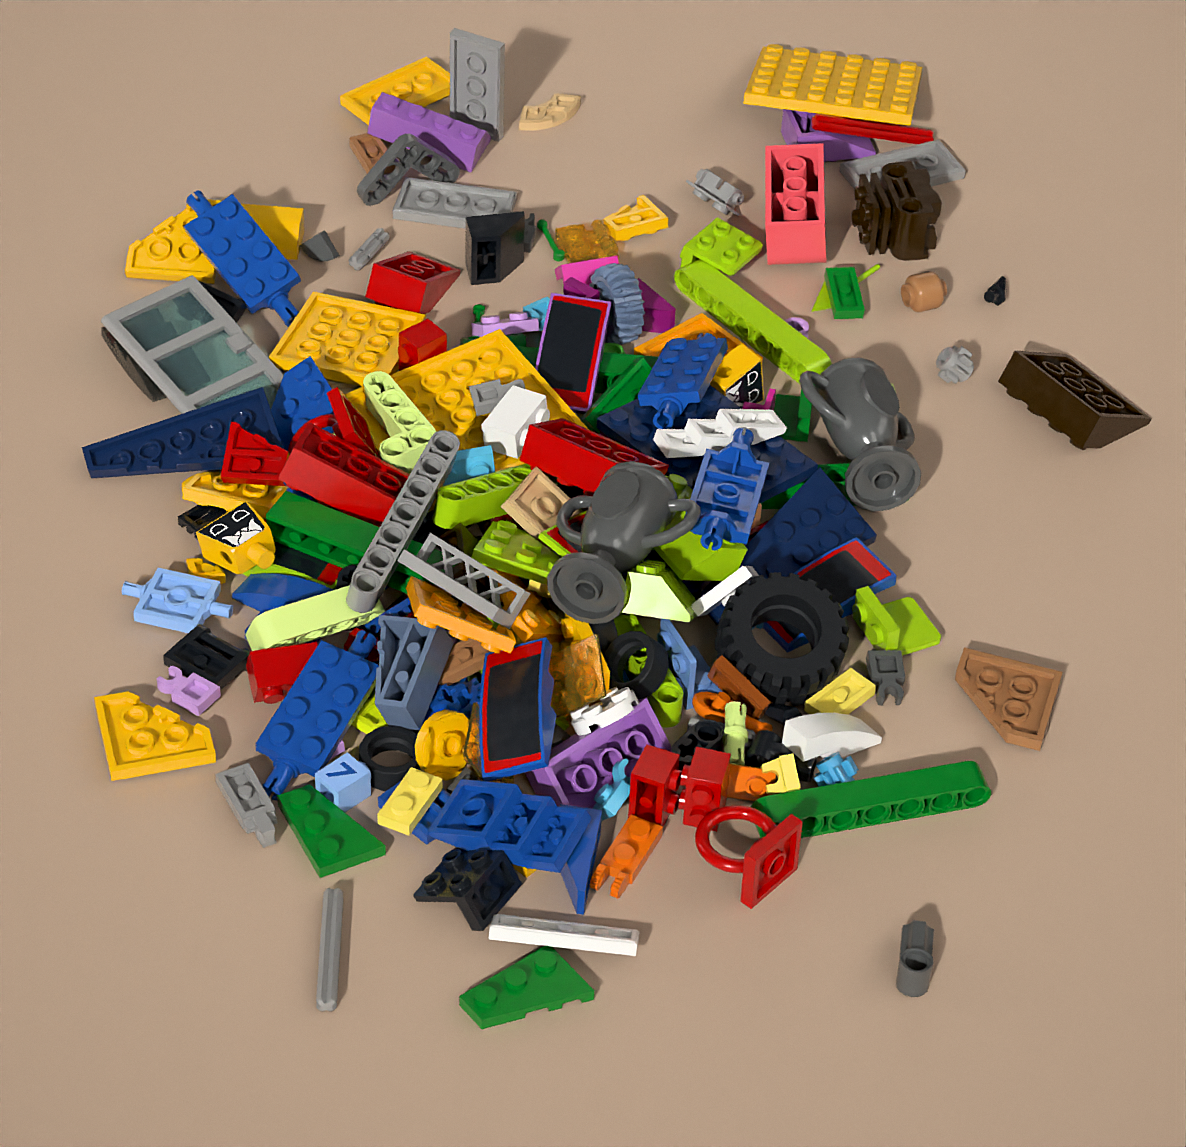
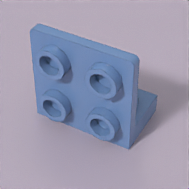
(685, 663)

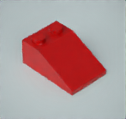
(410, 282)

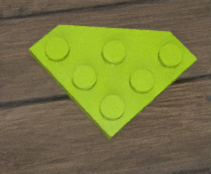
(514, 552)

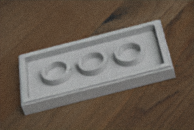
(477, 81)
(930, 155)
(449, 202)

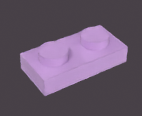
(516, 323)

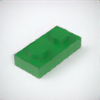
(844, 293)

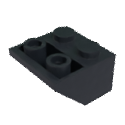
(493, 246)

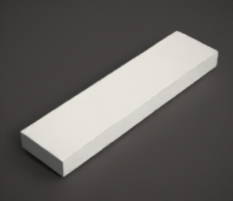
(564, 934)

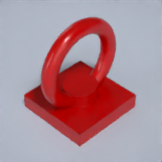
(346, 424)
(768, 859)

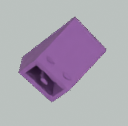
(798, 130)

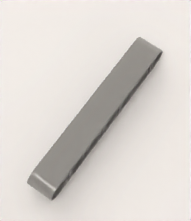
(402, 521)

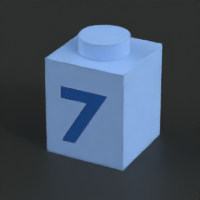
(344, 782)

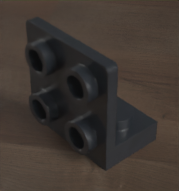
(473, 879)

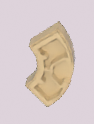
(549, 114)

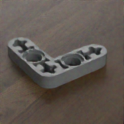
(408, 159)

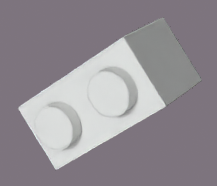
(509, 421)

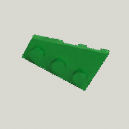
(619, 393)
(326, 832)

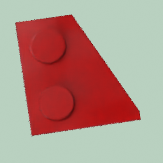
(252, 459)

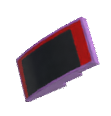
(573, 347)

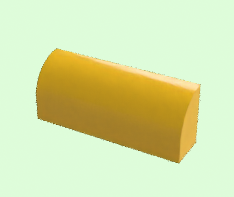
(281, 225)

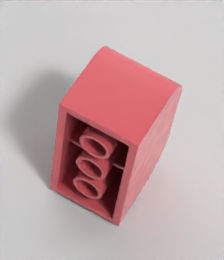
(795, 204)

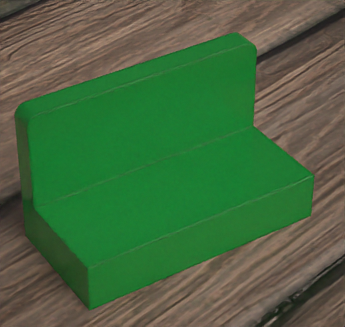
(795, 415)

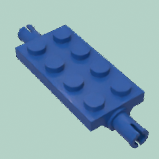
(243, 255)
(681, 376)
(728, 492)
(317, 711)

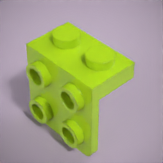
(721, 247)
(894, 624)

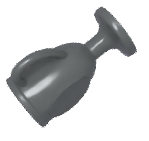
(864, 424)
(617, 534)

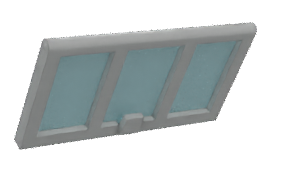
(192, 347)

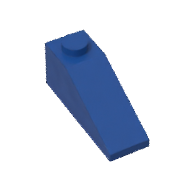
(580, 864)

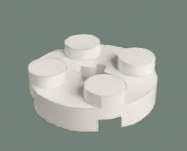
(606, 711)

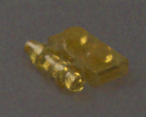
(578, 242)

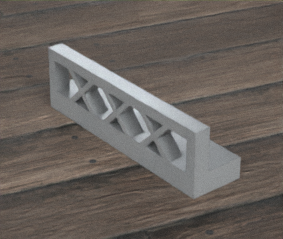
(455, 586)

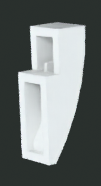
(826, 734)

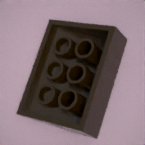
(1071, 398)

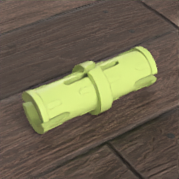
(735, 732)

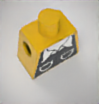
(740, 376)
(238, 540)

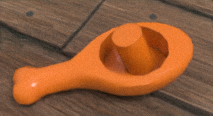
(712, 707)

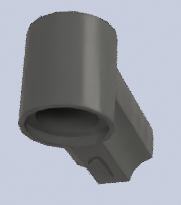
(915, 959)

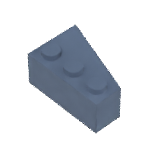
(408, 669)

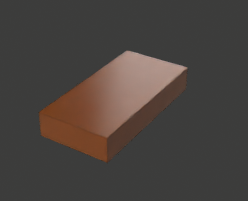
(738, 687)

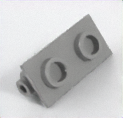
(707, 187)

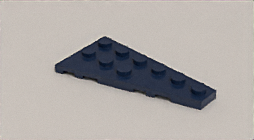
(184, 441)
(801, 531)

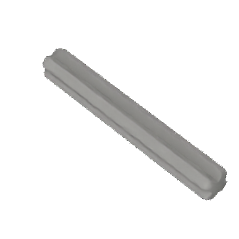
(329, 950)

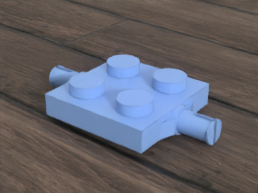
(176, 600)

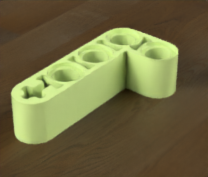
(400, 419)
(307, 620)

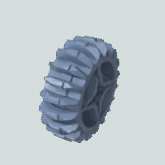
(621, 288)

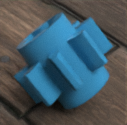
(835, 770)

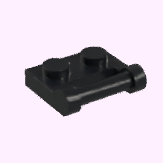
(192, 656)

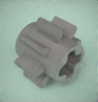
(955, 364)

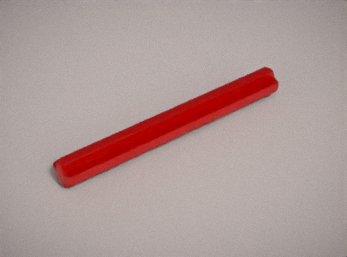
(871, 129)

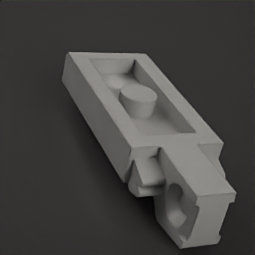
(249, 802)

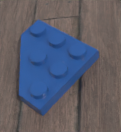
(300, 399)

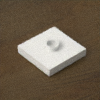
(723, 591)

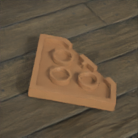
(1010, 694)

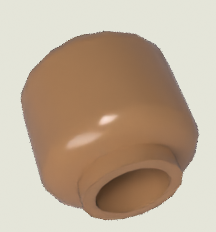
(923, 291)

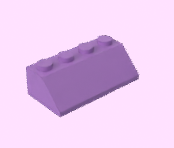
(456, 139)
(586, 761)

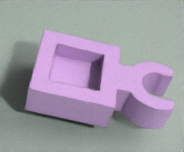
(190, 693)

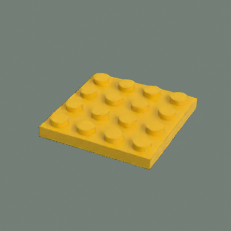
(344, 338)

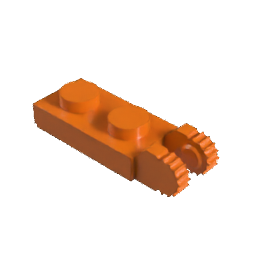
(627, 854)

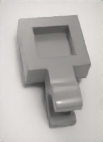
(489, 394)

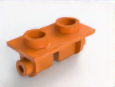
(748, 782)

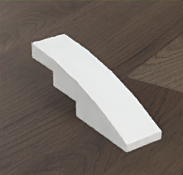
(718, 432)

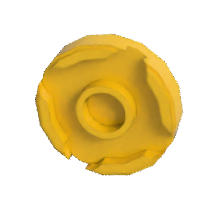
(441, 744)

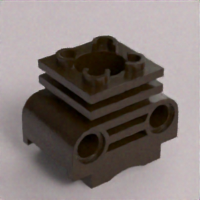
(897, 211)

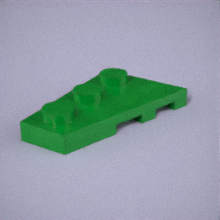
(524, 987)

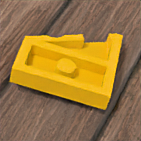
(638, 220)

